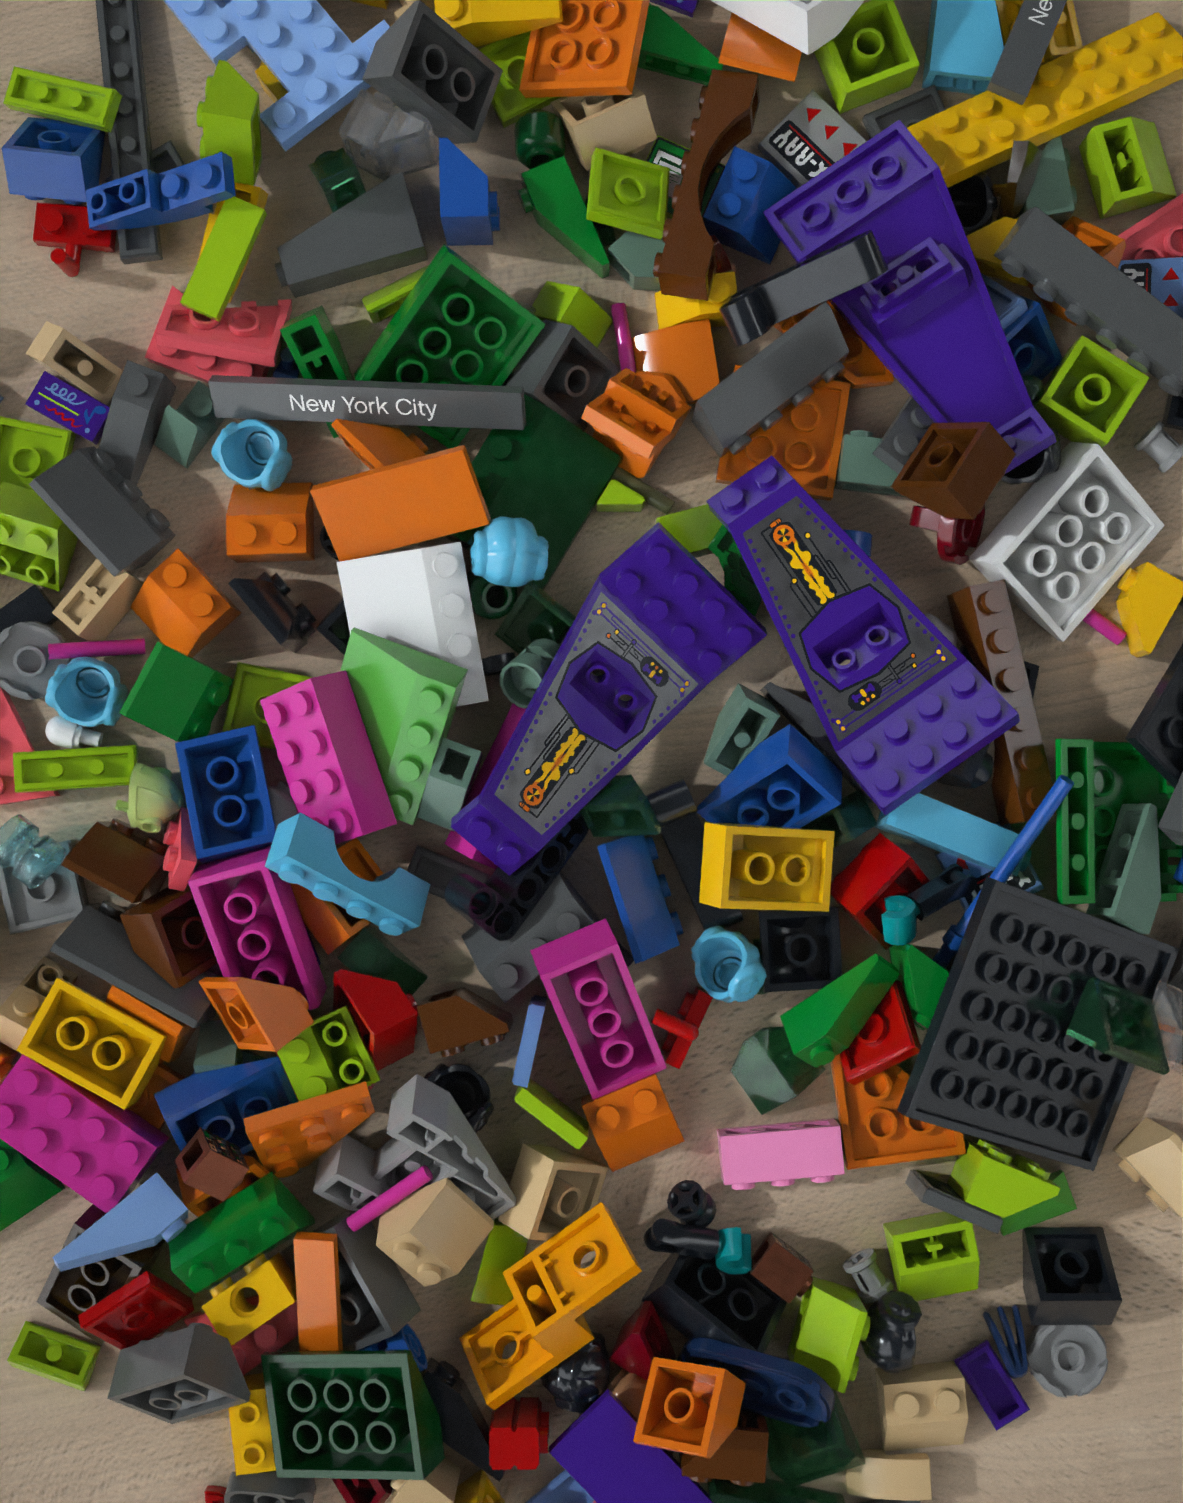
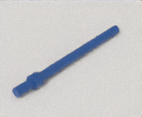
(1007, 865)

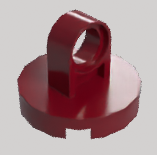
(953, 534)

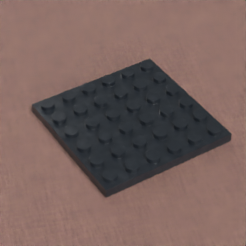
(999, 1039)

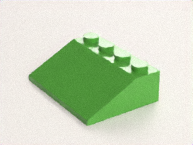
(406, 711)

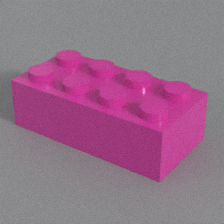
(328, 756)
(256, 924)
(598, 1008)
(76, 1133)

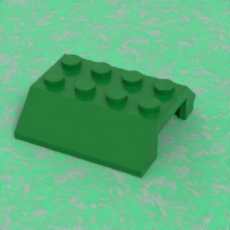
(1104, 780)

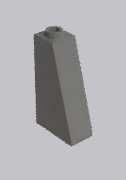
(354, 242)

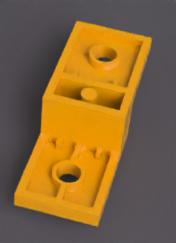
(548, 1305)

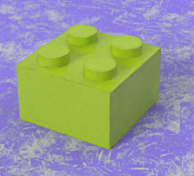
(868, 57)
(1089, 393)

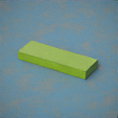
(62, 99)
(223, 258)
(74, 768)

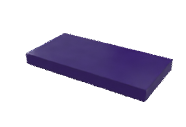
(615, 1469)

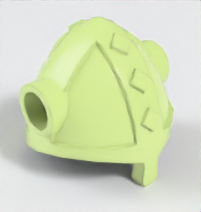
(151, 798)

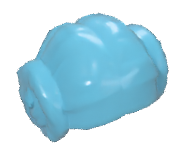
(253, 454)
(509, 552)
(87, 692)
(727, 965)

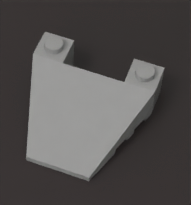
(427, 1132)

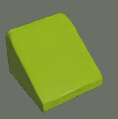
(619, 499)

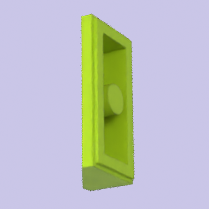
(388, 299)
(692, 527)
(501, 1251)
(54, 1356)

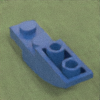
(161, 198)

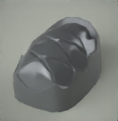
(267, 1488)

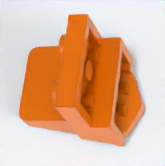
(637, 417)

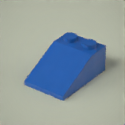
(776, 785)
(222, 1098)

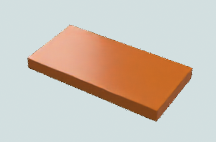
(401, 504)

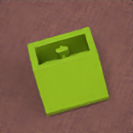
(231, 122)
(1126, 166)
(33, 539)
(328, 1056)
(997, 1182)
(933, 1255)
(829, 1332)

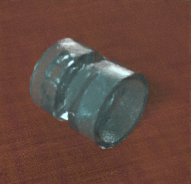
(21, 840)

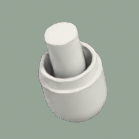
(71, 735)

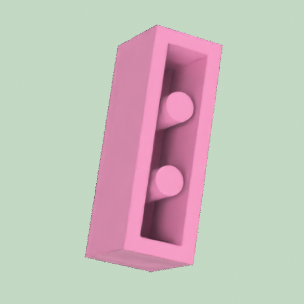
(780, 1153)

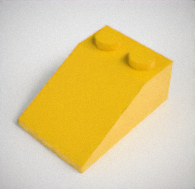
(496, 20)
(766, 867)

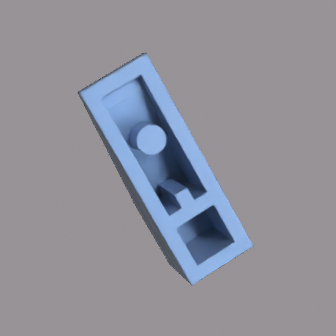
(132, 1225)

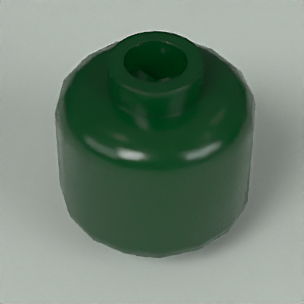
(539, 138)
(490, 599)

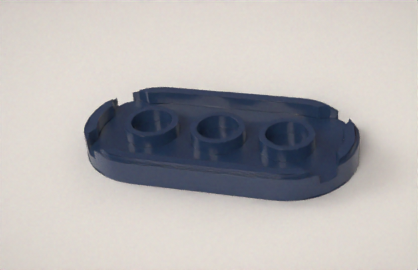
(773, 1384)

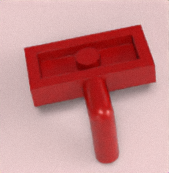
(69, 229)
(685, 1030)

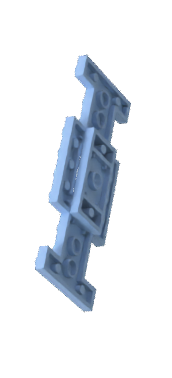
(298, 47)

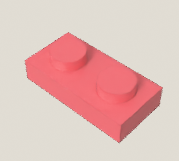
(181, 853)

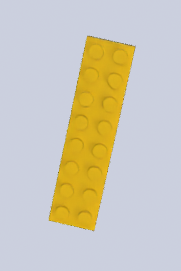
(1062, 98)

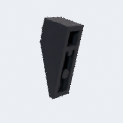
(460, 1417)

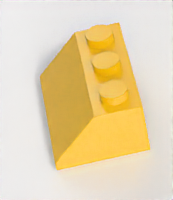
(93, 1044)

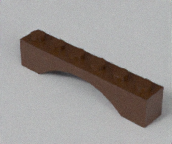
(725, 119)
(989, 633)

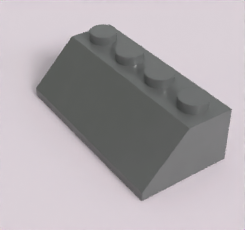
(771, 382)
(101, 946)

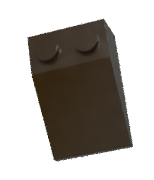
(80, 1288)

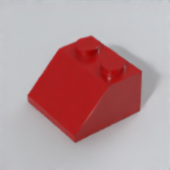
(873, 875)
(381, 1013)

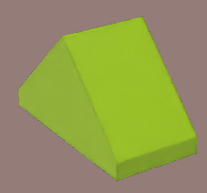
(573, 307)

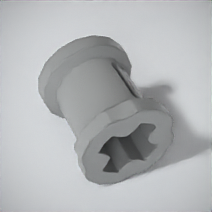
(1160, 447)
(867, 1275)

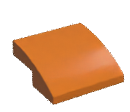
(758, 51)
(684, 353)

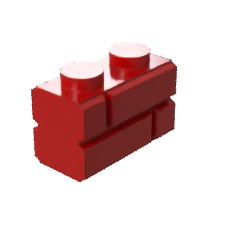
(518, 1434)

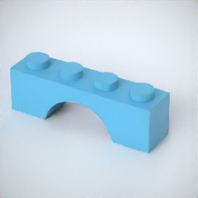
(307, 856)

